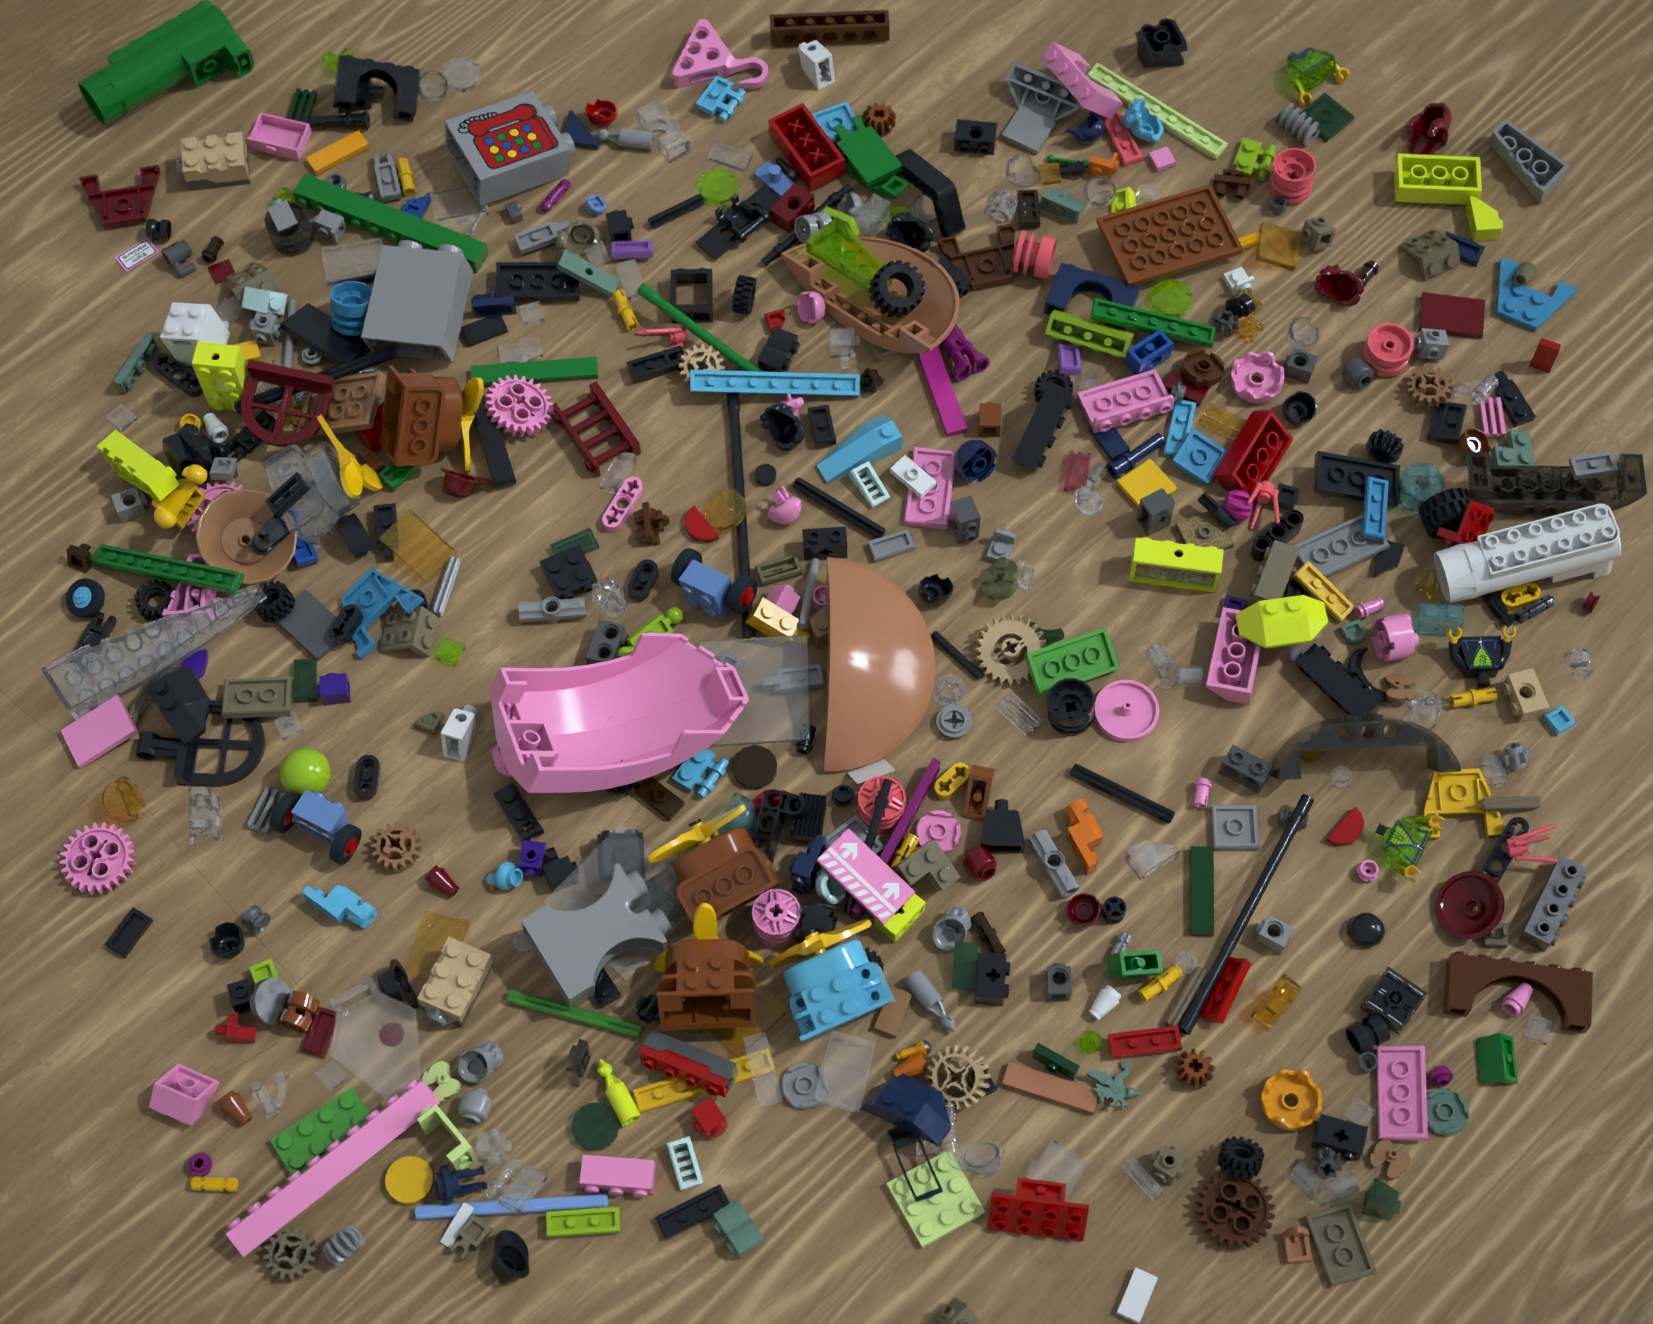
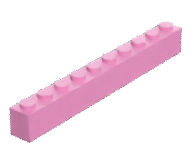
(331, 1168)

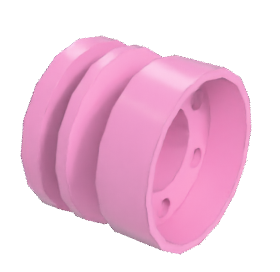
(779, 930)

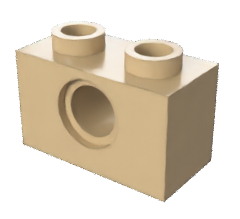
(1525, 683)

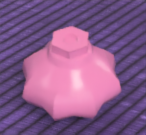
(795, 403)

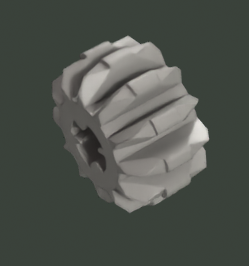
(343, 1245)

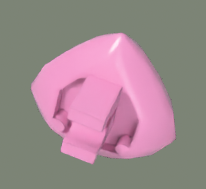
(786, 507)

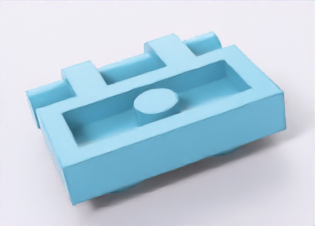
(716, 94)
(692, 770)

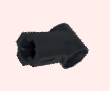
(152, 745)

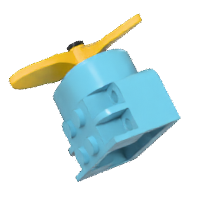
(833, 983)

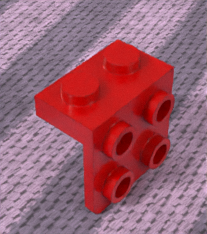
(1474, 523)

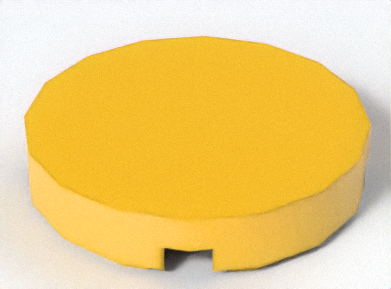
(409, 1180)

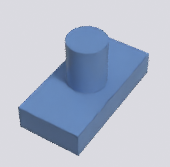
(773, 177)

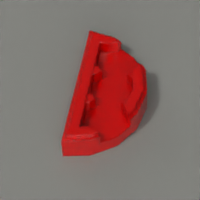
(698, 526)
(1348, 830)

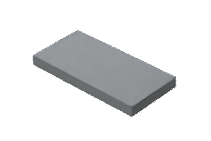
(1339, 548)

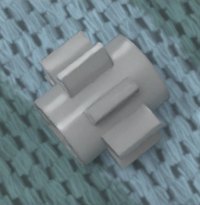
(1515, 756)

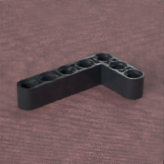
(937, 188)

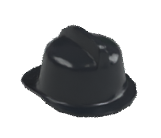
(396, 984)
(510, 1257)

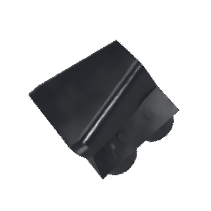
(1161, 44)
(187, 449)

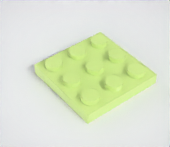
(943, 1212)

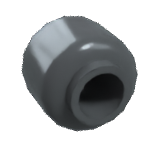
(1357, 373)

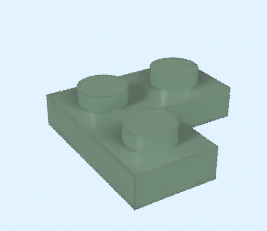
(1518, 451)

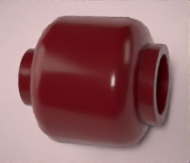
(980, 863)

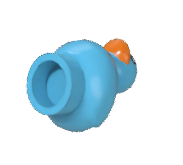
(505, 878)

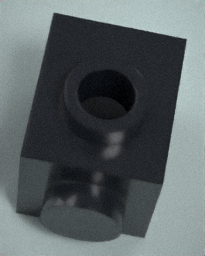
(619, 225)

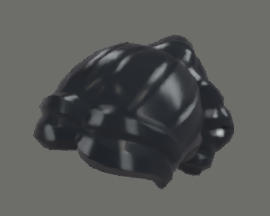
(910, 231)
(783, 426)

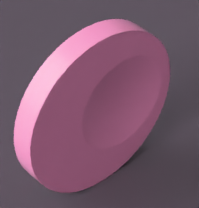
(1126, 710)

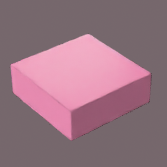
(1162, 159)

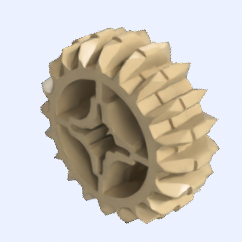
(952, 1068)

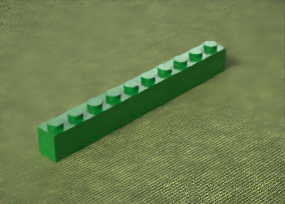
(384, 220)

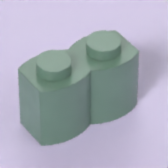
(738, 1228)

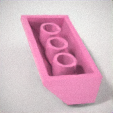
(1232, 661)

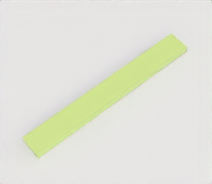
(1169, 118)

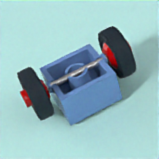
(711, 588)
(321, 820)

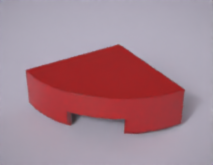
(775, 319)

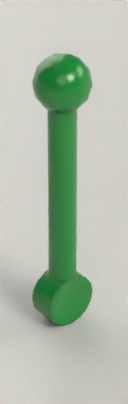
(1050, 158)

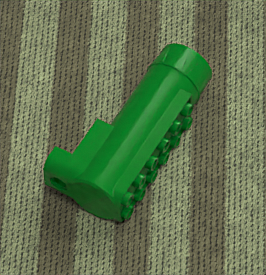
(189, 46)

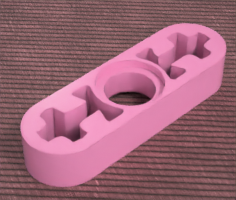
(622, 514)

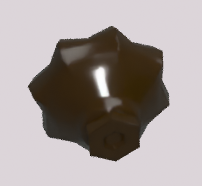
(870, 380)

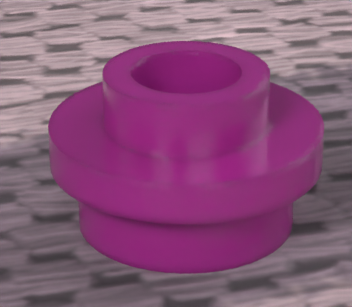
(1440, 1076)
(205, 1169)

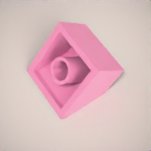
(183, 1094)

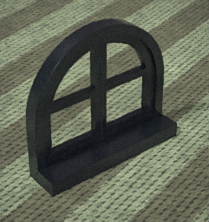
(187, 755)

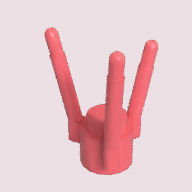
(676, 335)
(1264, 492)
(1517, 845)

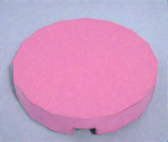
(941, 827)

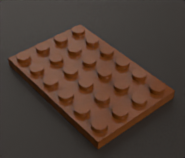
(1169, 235)

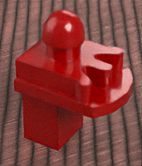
(235, 1033)

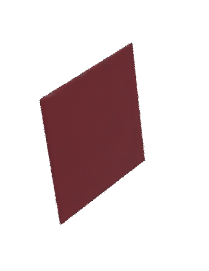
(221, 271)

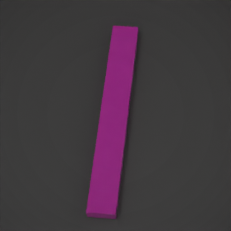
(904, 823)

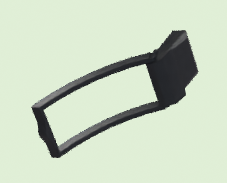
(902, 1138)

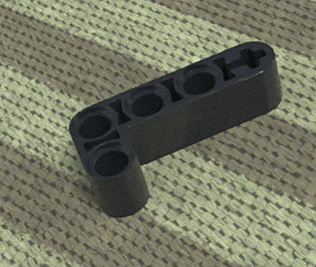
(778, 813)

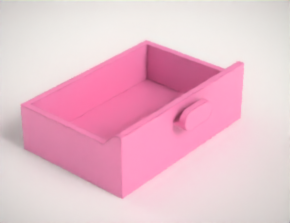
(279, 136)

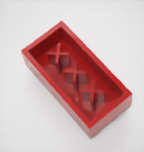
(806, 146)

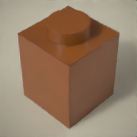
(989, 419)

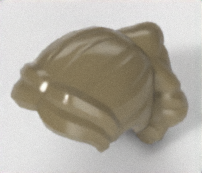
(577, 237)

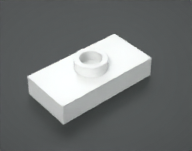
(913, 476)

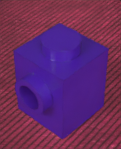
(334, 689)
(532, 858)

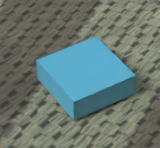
(1559, 720)

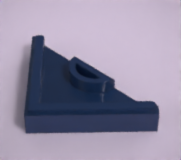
(579, 133)

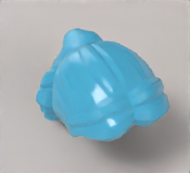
(1142, 123)

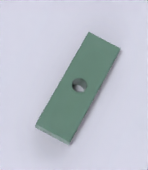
(587, 273)
(136, 364)

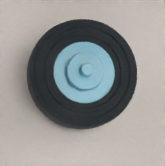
(85, 598)

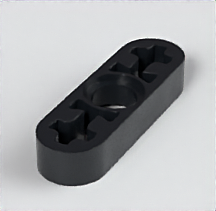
(176, 366)

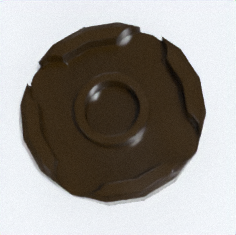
(754, 767)

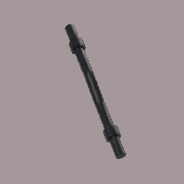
(833, 200)
(881, 803)

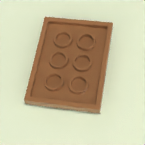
(352, 403)

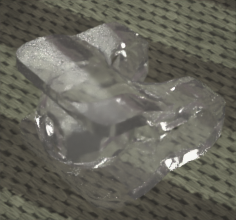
(204, 814)

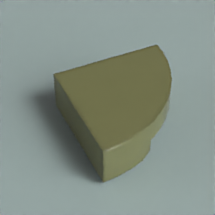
(430, 722)

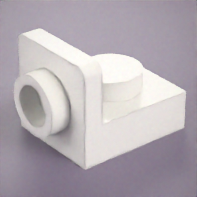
(1238, 280)

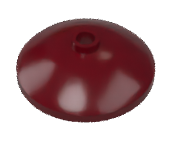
(1458, 898)

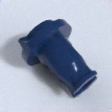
(448, 1183)

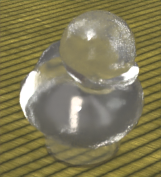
(1088, 500)

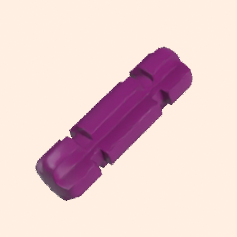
(555, 195)

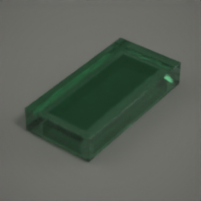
(584, 538)
(305, 680)
(965, 965)

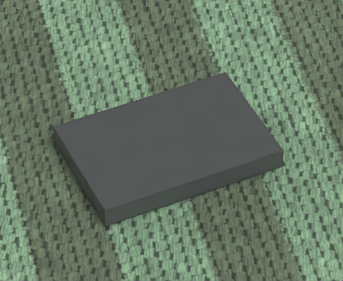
(310, 625)

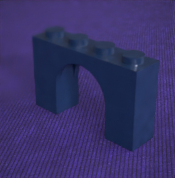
(1073, 281)

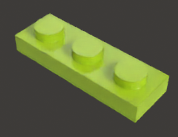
(583, 1222)

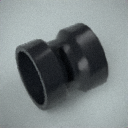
(158, 229)

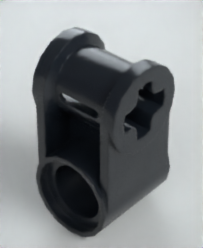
(272, 533)

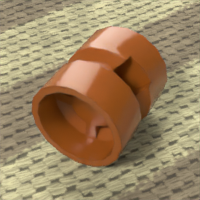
(302, 1004)

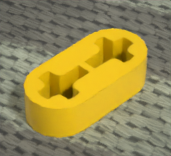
(1517, 592)
(955, 785)

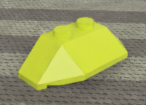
(1282, 621)

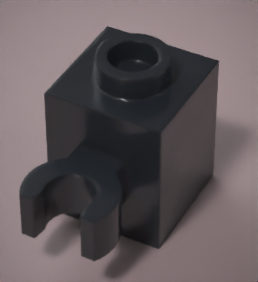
(557, 869)

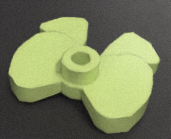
(447, 1086)

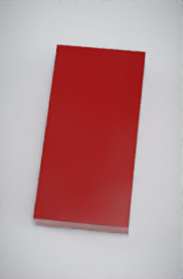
(1545, 355)

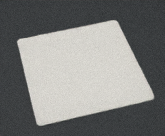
(869, 771)

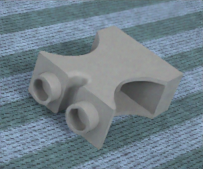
(582, 941)

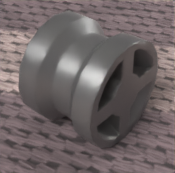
(256, 919)

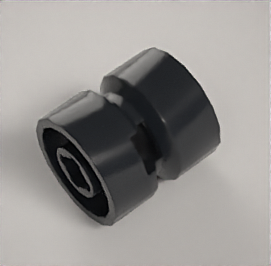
(1369, 1032)

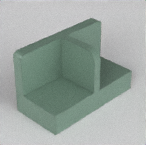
(1063, 204)

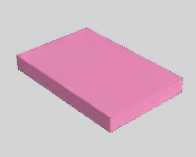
(99, 731)

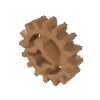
(1429, 387)
(394, 856)

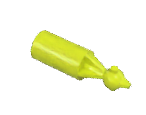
(619, 1096)

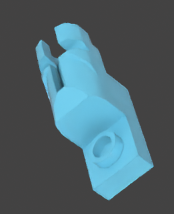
(341, 905)

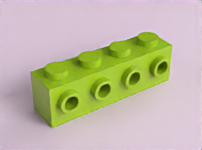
(1089, 333)

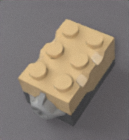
(214, 161)
(454, 983)

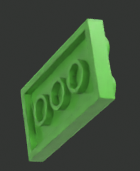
(1076, 657)
(319, 1130)

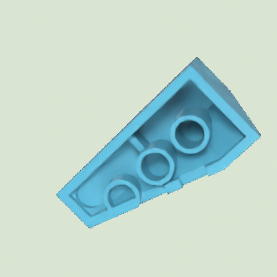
(867, 443)

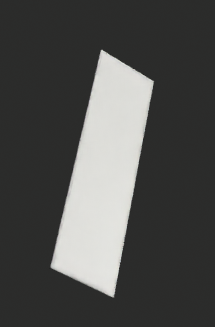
(457, 1223)

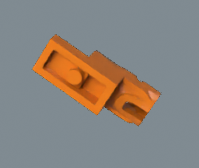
(1083, 834)

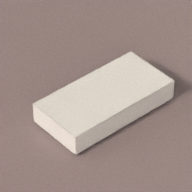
(1137, 1295)

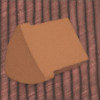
(1296, 1245)

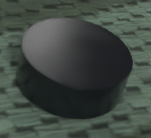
(765, 474)

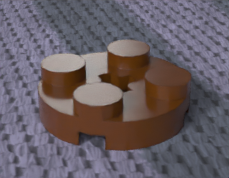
(1199, 376)

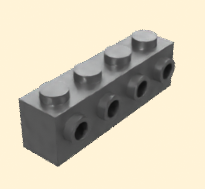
(1552, 904)

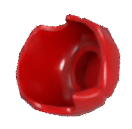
(601, 112)

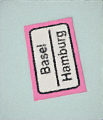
(136, 254)

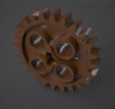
(1226, 1228)

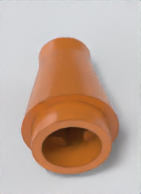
(912, 1066)

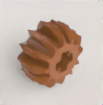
(880, 118)
(1187, 1073)

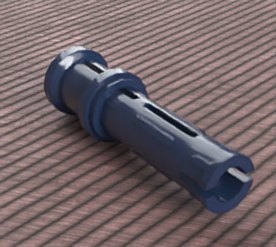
(1129, 459)

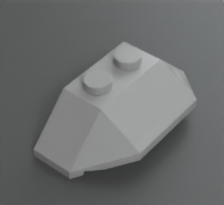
(1040, 93)

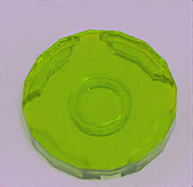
(718, 186)
(1171, 298)

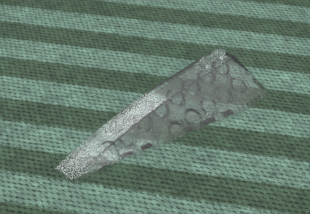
(127, 662)

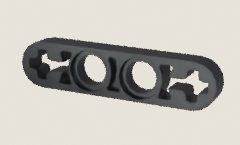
(1498, 855)

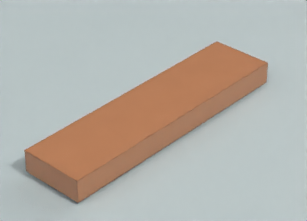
(1050, 1088)

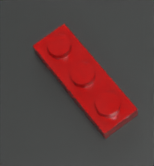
(1225, 990)
(1144, 1042)

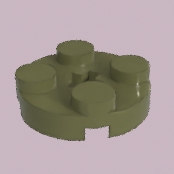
(1004, 569)

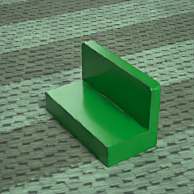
(1497, 1059)

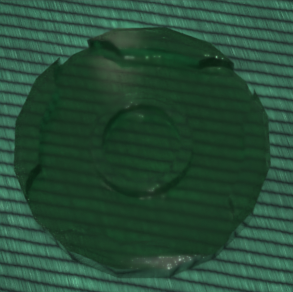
(595, 1126)

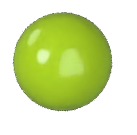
(305, 770)

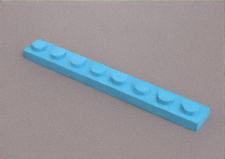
(774, 383)

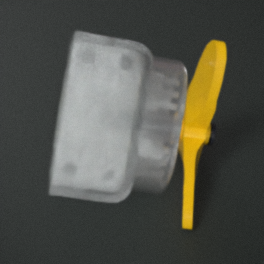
(334, 481)

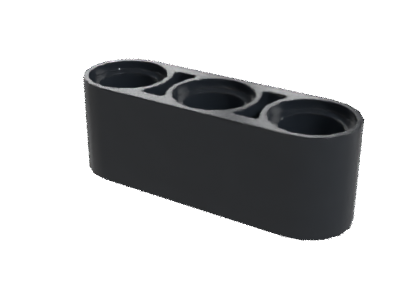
(1284, 529)

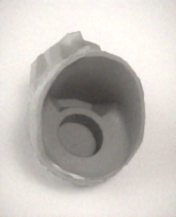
(951, 928)
(479, 1062)

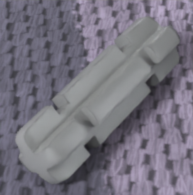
(1121, 945)

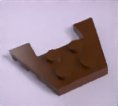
(986, 265)

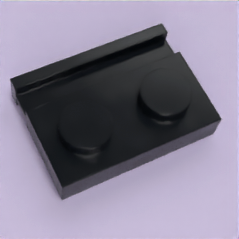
(1447, 422)

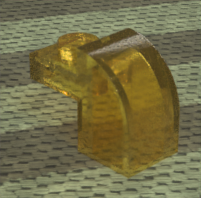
(1276, 1002)

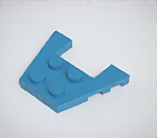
(1525, 305)
(373, 596)

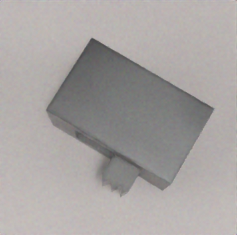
(514, 212)

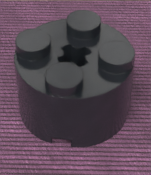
(818, 917)

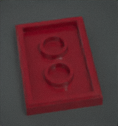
(1452, 313)

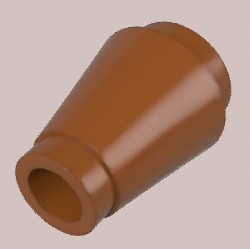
(234, 1107)

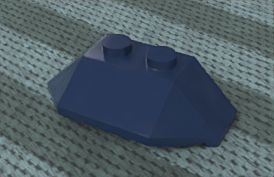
(910, 1107)

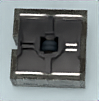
(1394, 1000)

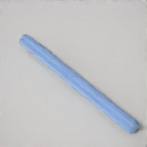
(536, 1205)

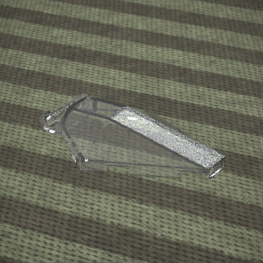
(377, 1039)

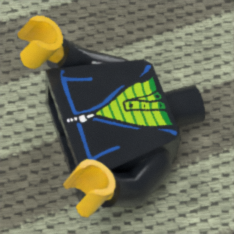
(1480, 655)

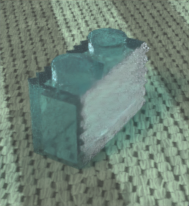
(1437, 618)

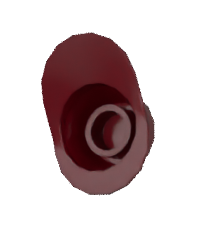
(460, 484)

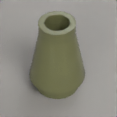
(1525, 273)

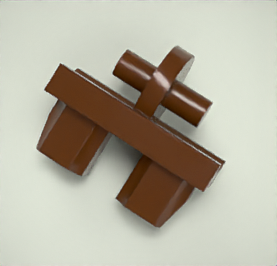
(1231, 179)
(653, 522)

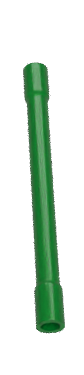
(654, 298)

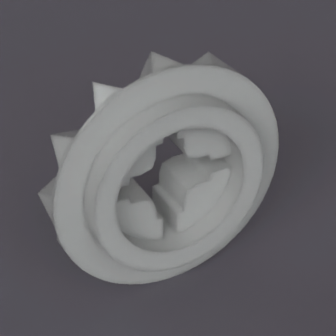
(961, 714)

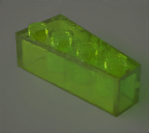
(845, 253)

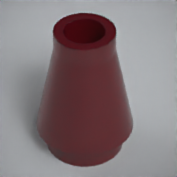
(440, 880)

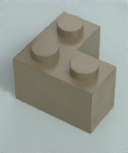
(928, 862)

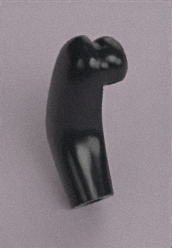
(216, 450)

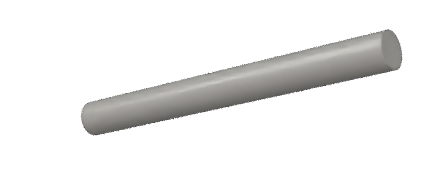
(289, 340)
(808, 597)

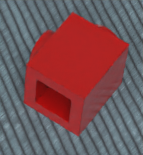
(709, 1119)

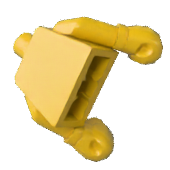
(182, 501)

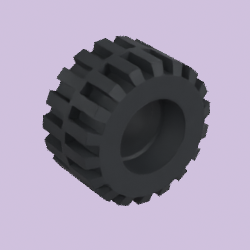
(908, 277)
(1444, 510)

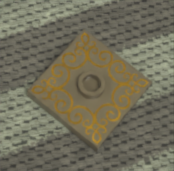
(1204, 532)

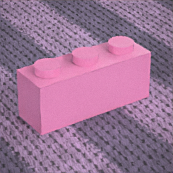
(617, 1175)

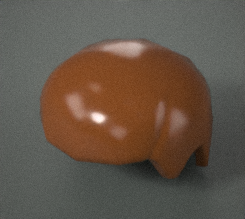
(1474, 441)

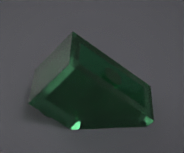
(1381, 1200)

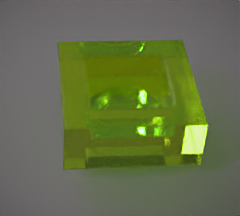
(450, 652)

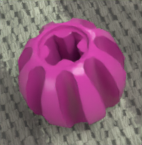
(1237, 505)

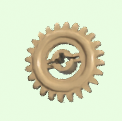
(990, 638)

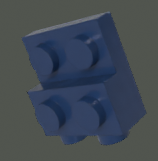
(805, 866)

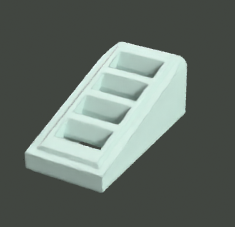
(871, 475)
(680, 1143)

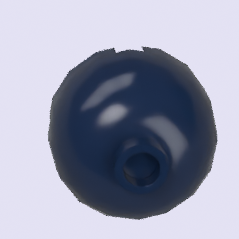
(974, 460)

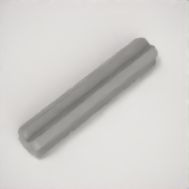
(446, 586)

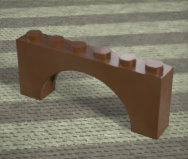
(1566, 988)

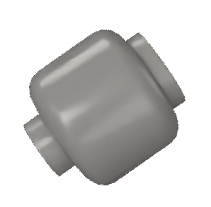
(474, 1106)

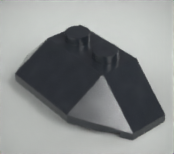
(181, 701)

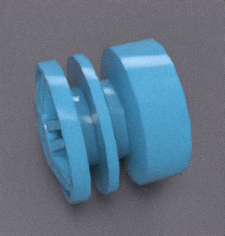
(349, 307)

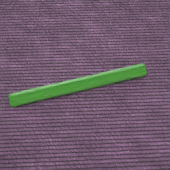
(575, 1014)

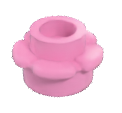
(1368, 865)

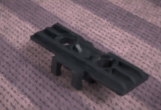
(735, 218)

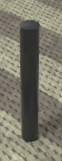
(958, 656)

